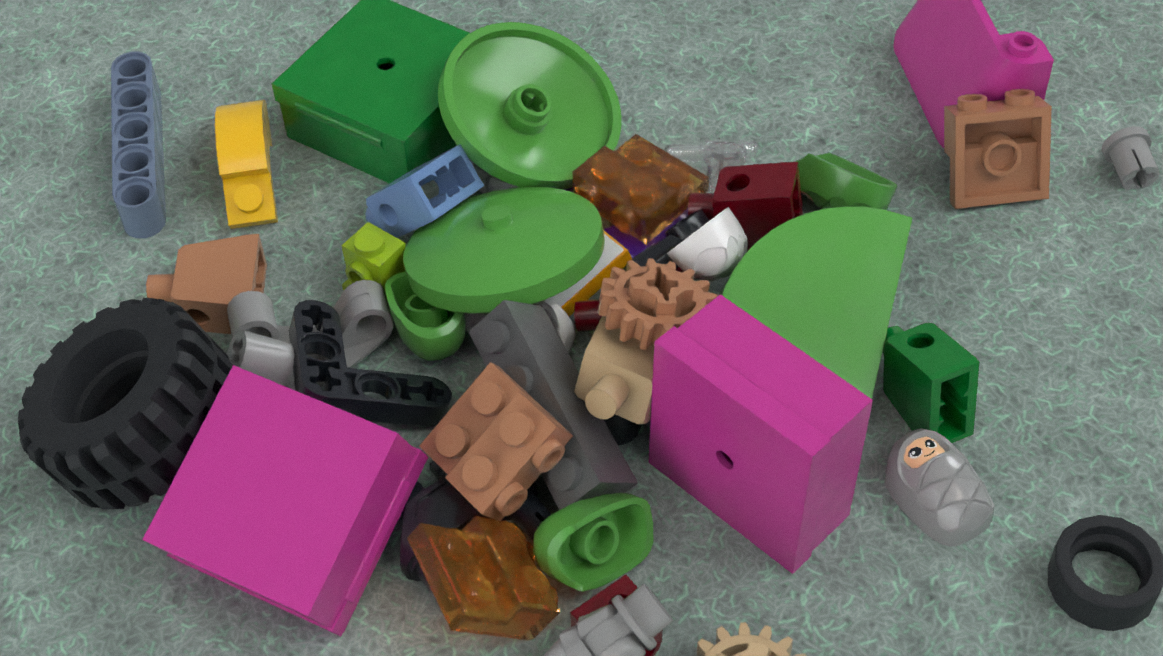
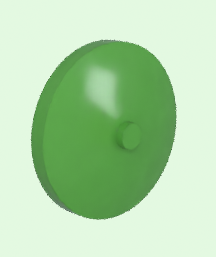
(527, 104)
(504, 247)

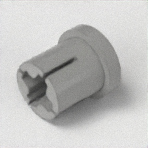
(1131, 157)

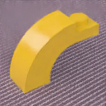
(244, 163)

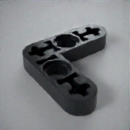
(423, 397)

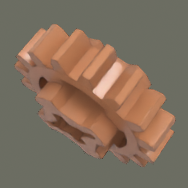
(650, 300)

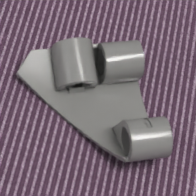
(266, 348)

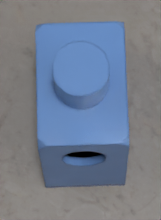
(404, 206)

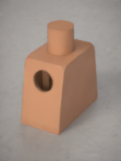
(209, 278)

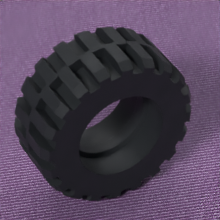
(122, 402)

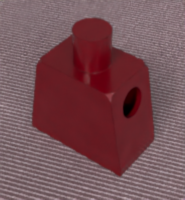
(757, 196)

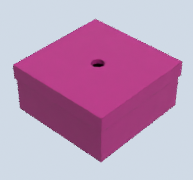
(756, 430)
(287, 499)

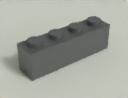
(531, 352)

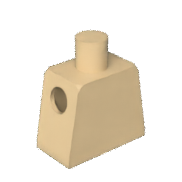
(616, 377)

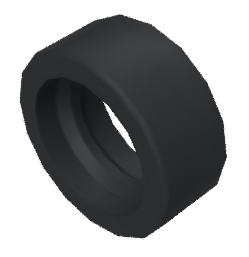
(1090, 605)

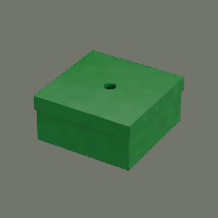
(372, 89)

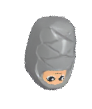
(938, 488)

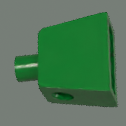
(931, 380)

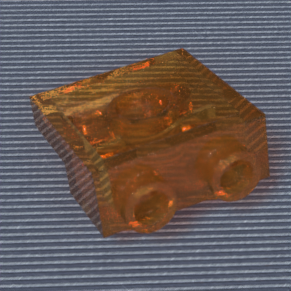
(638, 186)
(485, 578)

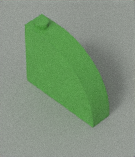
(827, 285)

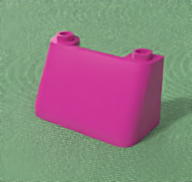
(957, 51)

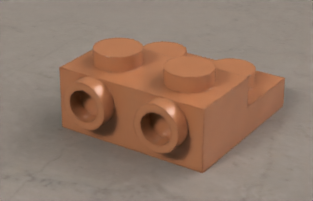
(998, 149)
(496, 443)

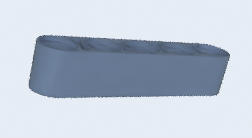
(137, 145)

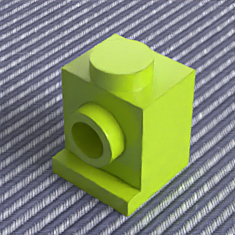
(372, 256)

